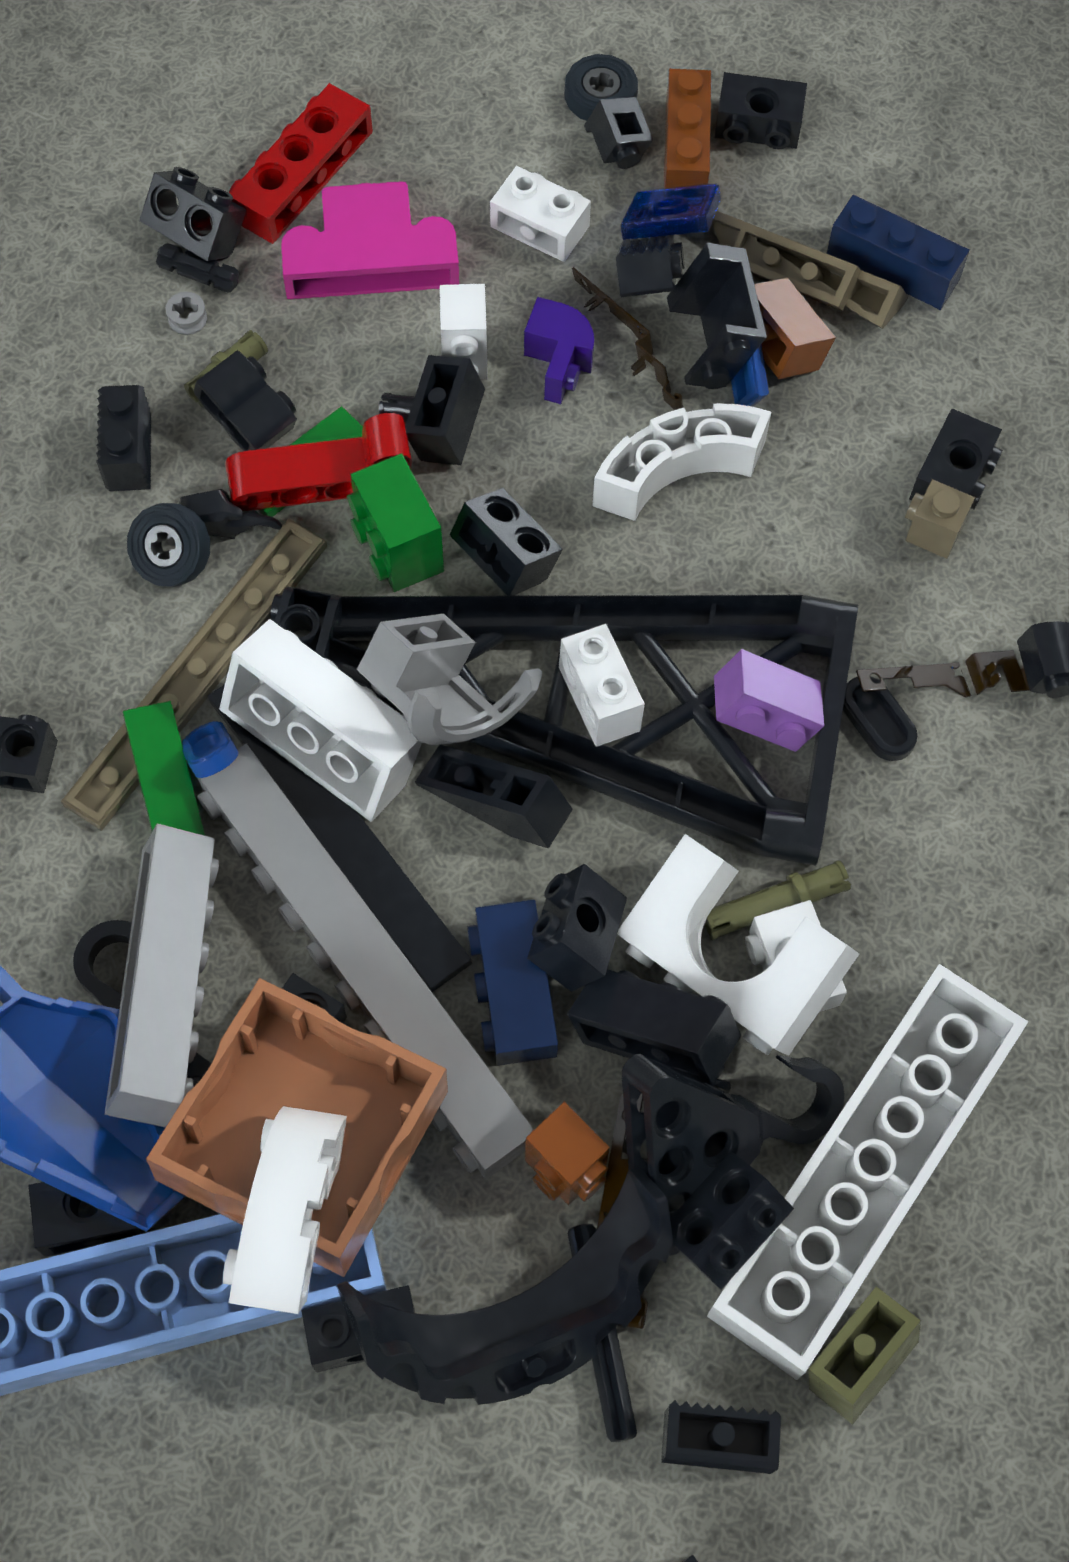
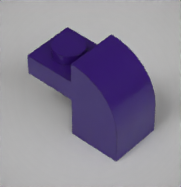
(562, 338)

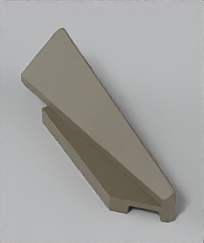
(812, 271)

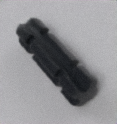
(196, 268)

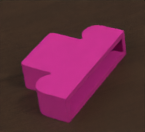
(368, 246)

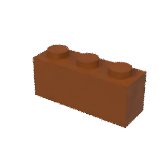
(687, 128)

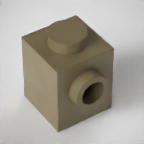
(938, 518)

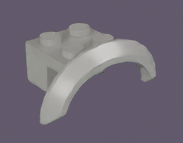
(418, 670)

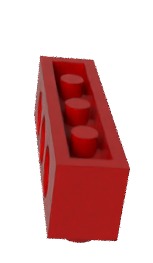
(301, 161)

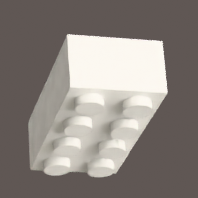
(319, 719)

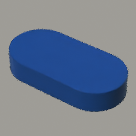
(209, 749)

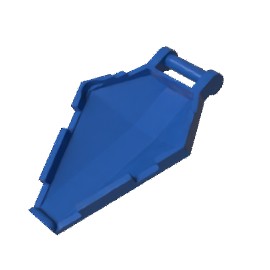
(55, 1103)

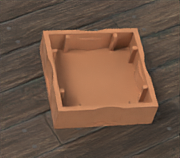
(305, 1059)

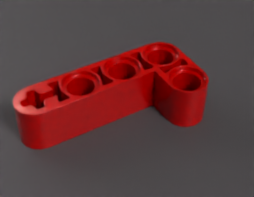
(313, 470)

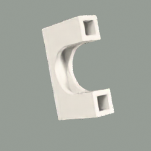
(772, 1005)

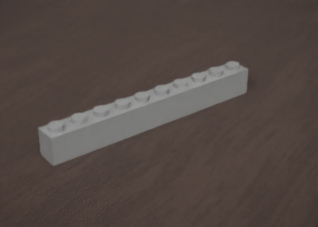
(363, 957)

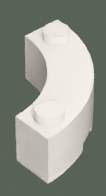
(676, 447)
(277, 1234)

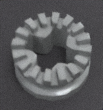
(196, 319)

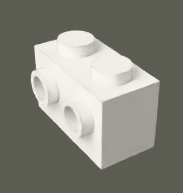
(540, 213)

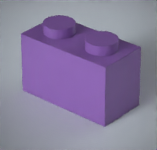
(768, 700)

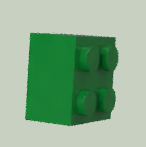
(396, 523)

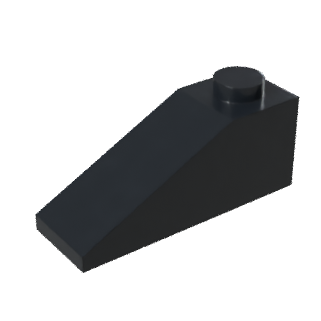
(497, 793)

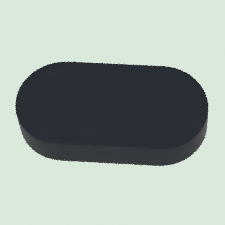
(880, 721)

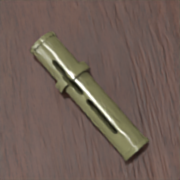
(795, 890)

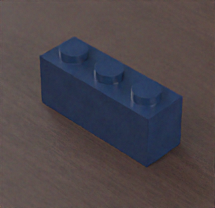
(897, 251)
(513, 986)

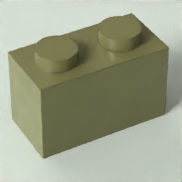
(864, 1355)

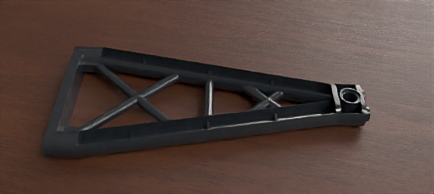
(804, 622)

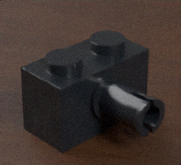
(441, 411)

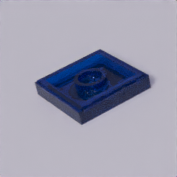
(671, 211)

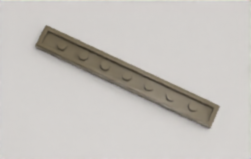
(199, 666)

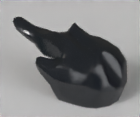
(222, 516)

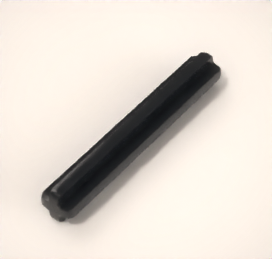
(608, 1366)

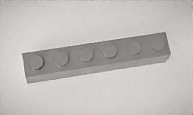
(162, 977)

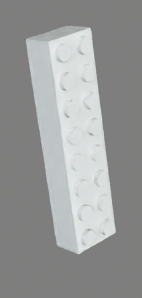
(868, 1172)

